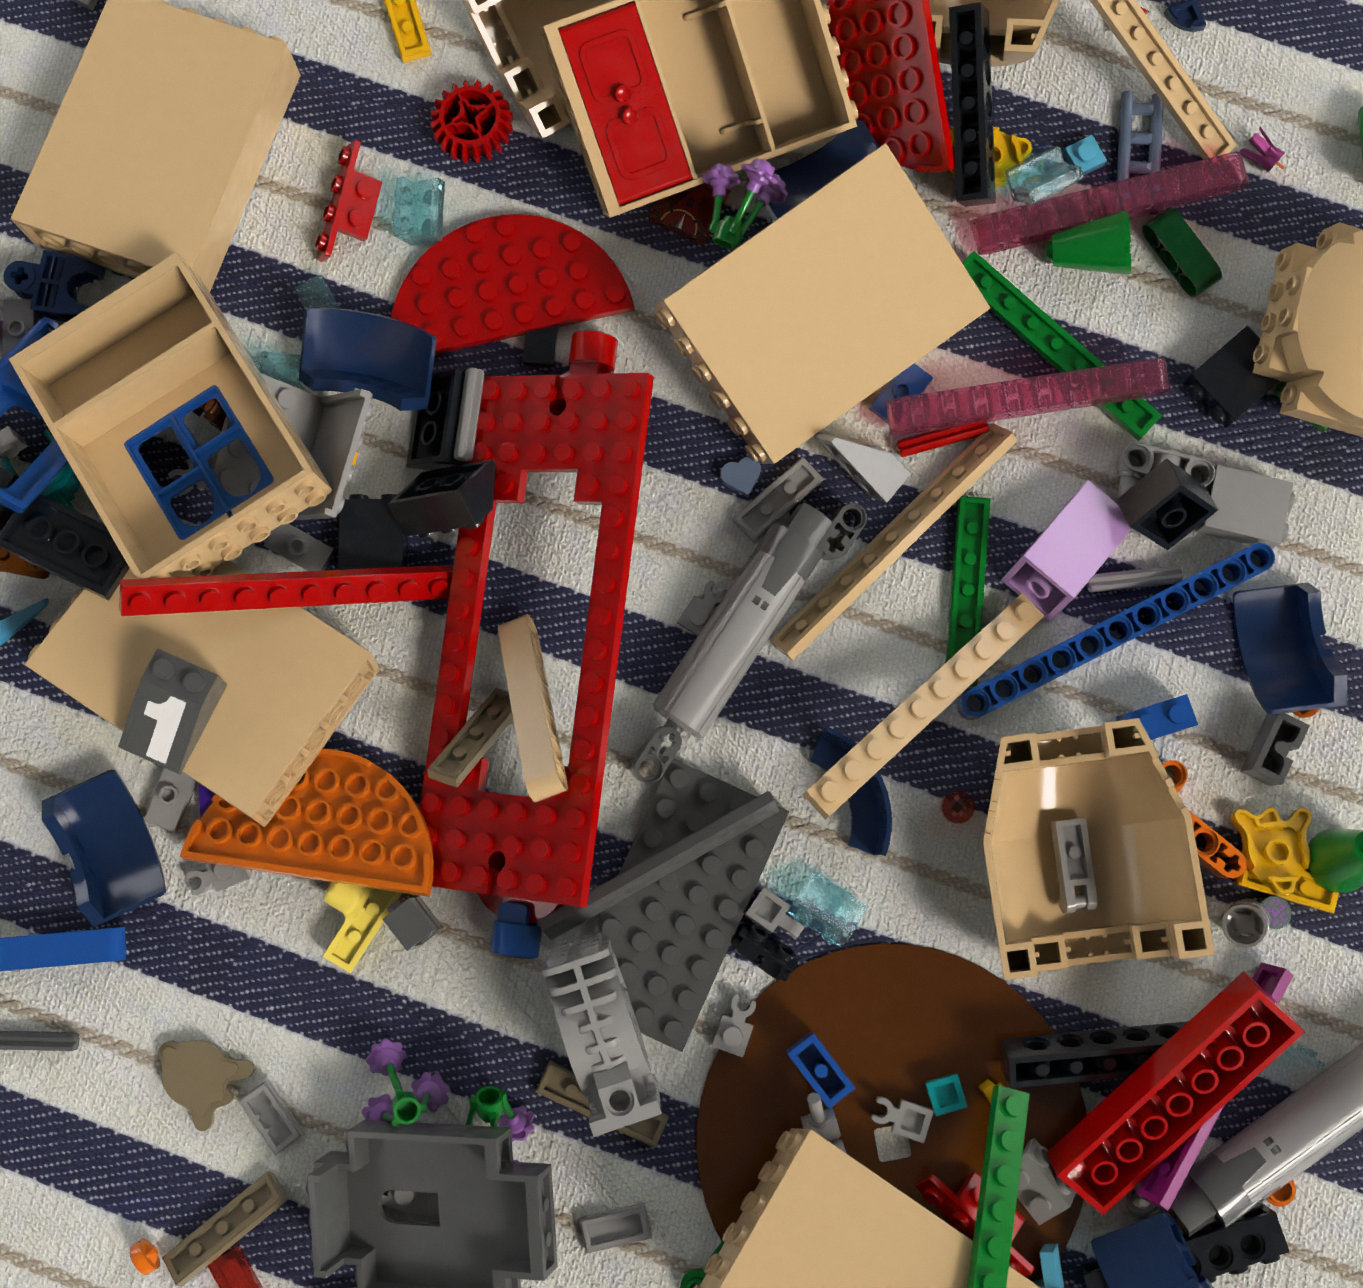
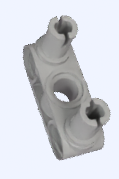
(1152, 457)

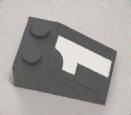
(170, 711)

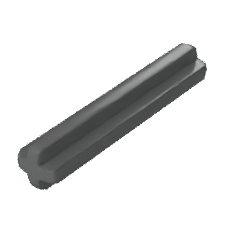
(39, 1040)

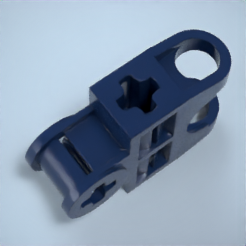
(53, 283)

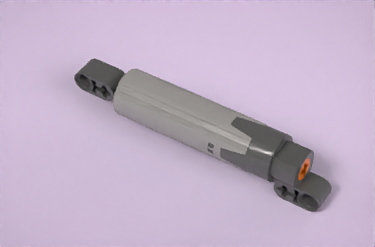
(743, 626)
(1270, 1149)

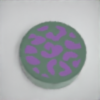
(1278, 910)

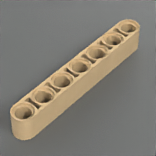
(532, 709)

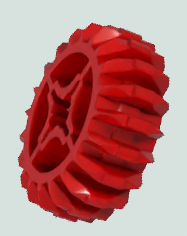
(490, 108)

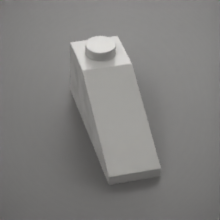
(872, 469)

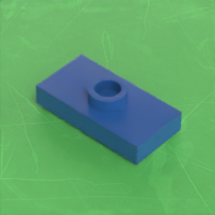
(907, 383)

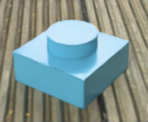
(1085, 154)

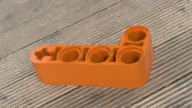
(1214, 842)

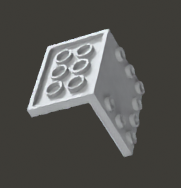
(329, 431)

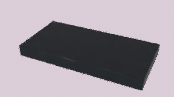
(66, 546)

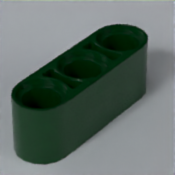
(1181, 252)

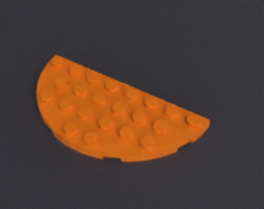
(336, 826)

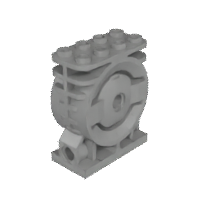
(601, 1033)

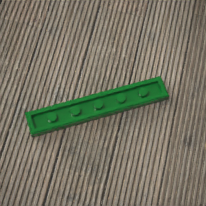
(968, 573)

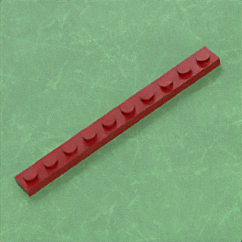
(283, 589)

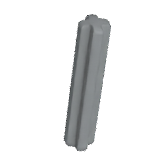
(469, 414)
(1135, 579)

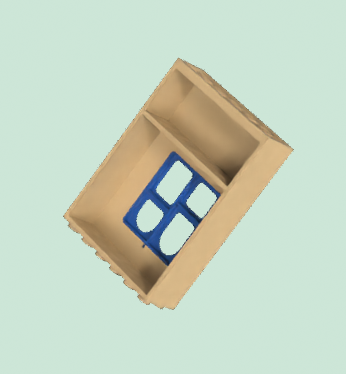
(141, 368)

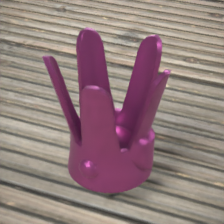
(1269, 153)

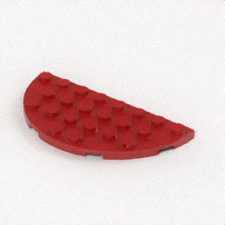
(895, 77)
(507, 280)

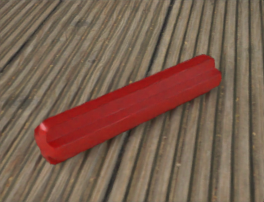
(939, 438)

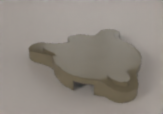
(198, 1077)

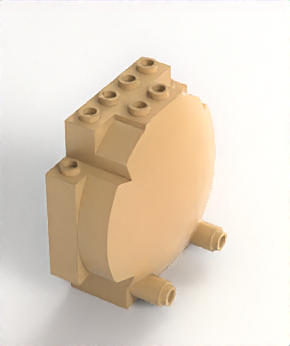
(1317, 330)

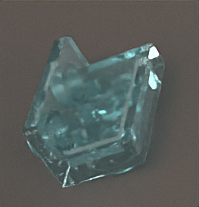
(419, 210)

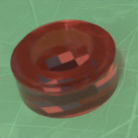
(957, 807)

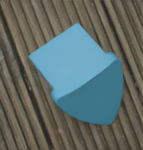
(1050, 1267)

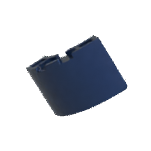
(822, 166)
(367, 353)
(1284, 651)
(868, 805)
(108, 846)
(1147, 1256)

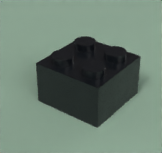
(1166, 504)

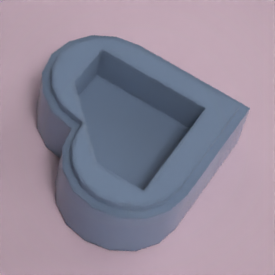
(741, 475)

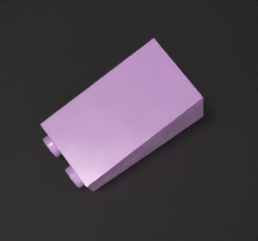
(1069, 551)

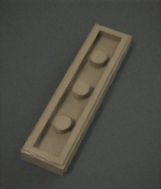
(473, 740)
(562, 1087)
(224, 1228)

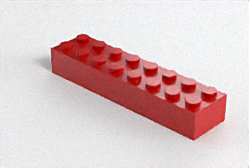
(1174, 1093)

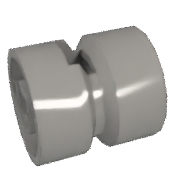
(1246, 923)

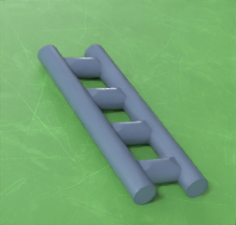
(1129, 137)

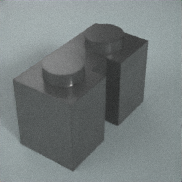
(1269, 750)
(412, 922)

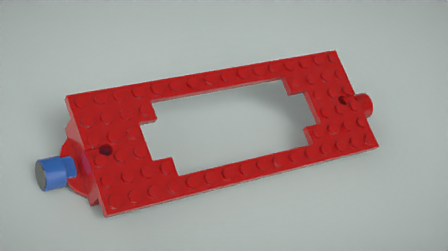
(506, 847)

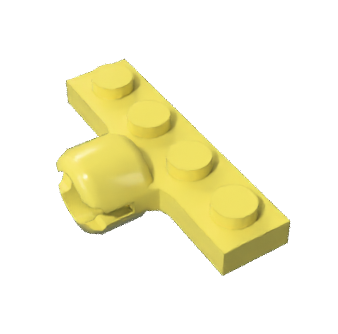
(363, 918)

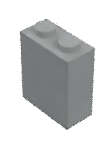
(1249, 507)

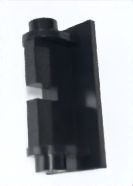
(778, 958)

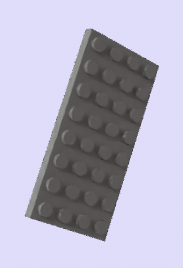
(681, 926)

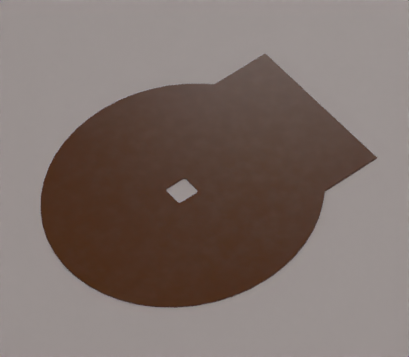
(890, 1025)

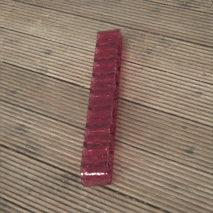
(1135, 195)
(1027, 396)

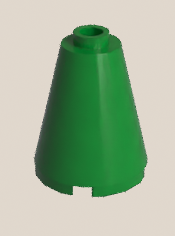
(1094, 246)
(1337, 859)

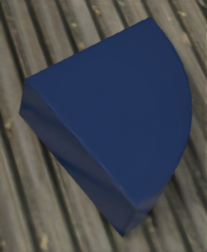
(1186, 16)

